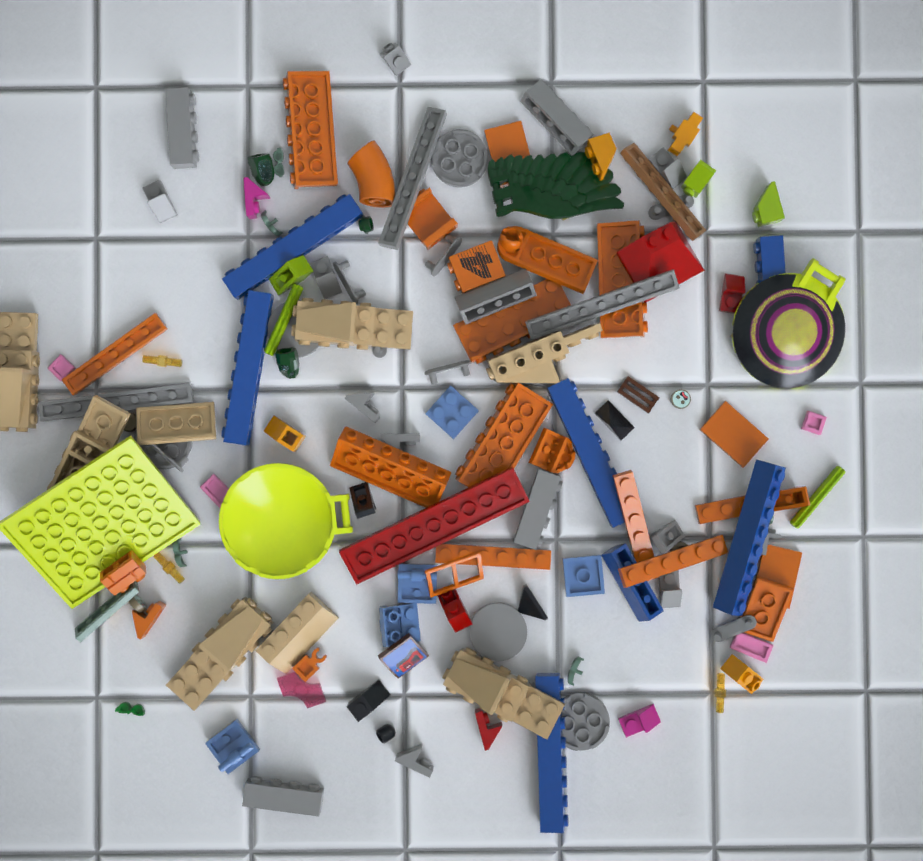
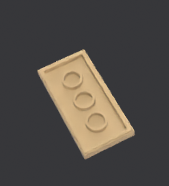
(175, 423)

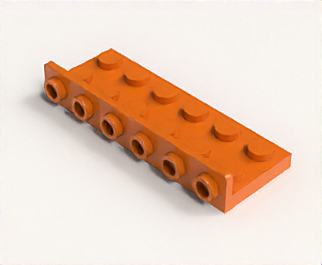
(310, 129)
(612, 275)
(508, 325)
(505, 436)
(389, 468)

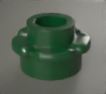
(366, 224)

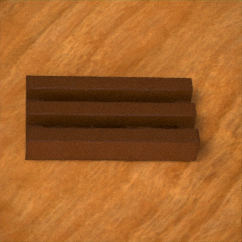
(643, 389)

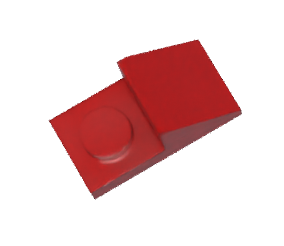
(732, 293)
(489, 732)

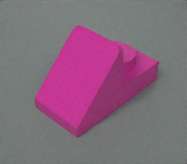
(253, 193)
(639, 720)

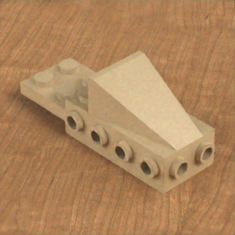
(351, 325)
(537, 367)
(18, 371)
(95, 436)
(221, 652)
(501, 692)

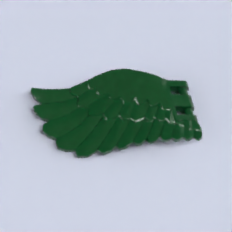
(551, 186)

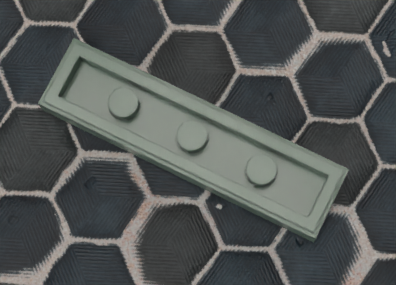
(105, 612)

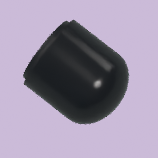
(385, 733)

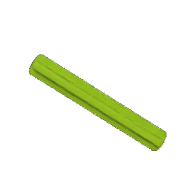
(283, 320)
(818, 496)

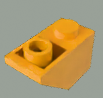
(601, 153)
(284, 433)
(742, 674)

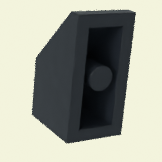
(368, 700)

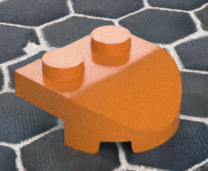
(553, 452)

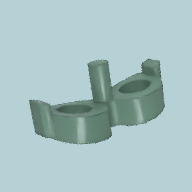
(278, 156)
(270, 224)
(176, 549)
(573, 670)

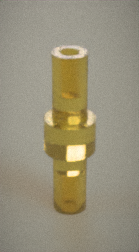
(162, 361)
(169, 567)
(720, 692)

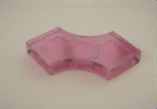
(294, 686)

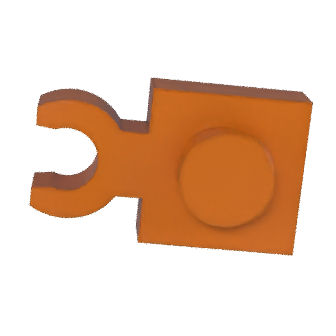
(308, 666)

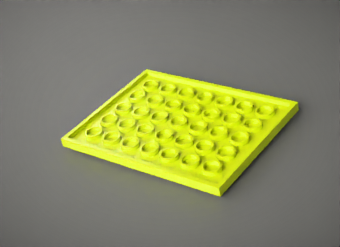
(97, 518)

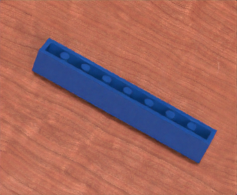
(297, 243)
(248, 368)
(587, 447)
(749, 538)
(552, 763)

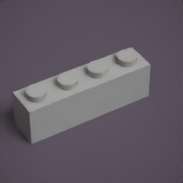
(556, 117)
(181, 128)
(495, 296)
(536, 511)
(283, 796)

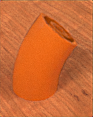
(373, 176)

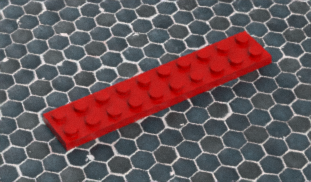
(434, 525)

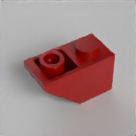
(455, 610)

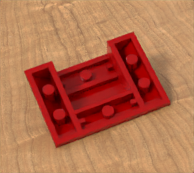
(660, 252)

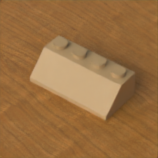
(297, 633)

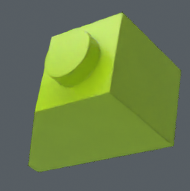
(697, 179)
(769, 207)
(290, 273)

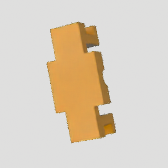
(684, 133)

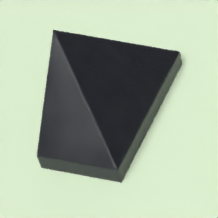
(614, 420)
(529, 605)

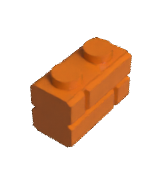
(123, 573)

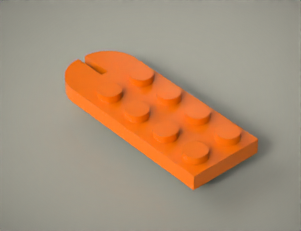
(546, 258)

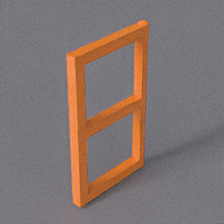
(477, 555)

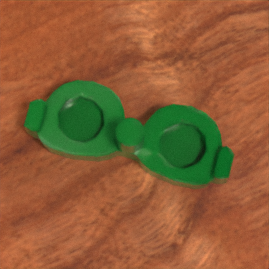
(125, 707)

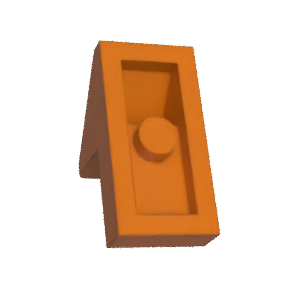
(792, 498)
(144, 622)

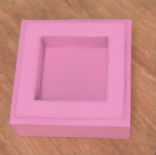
(61, 367)
(813, 422)

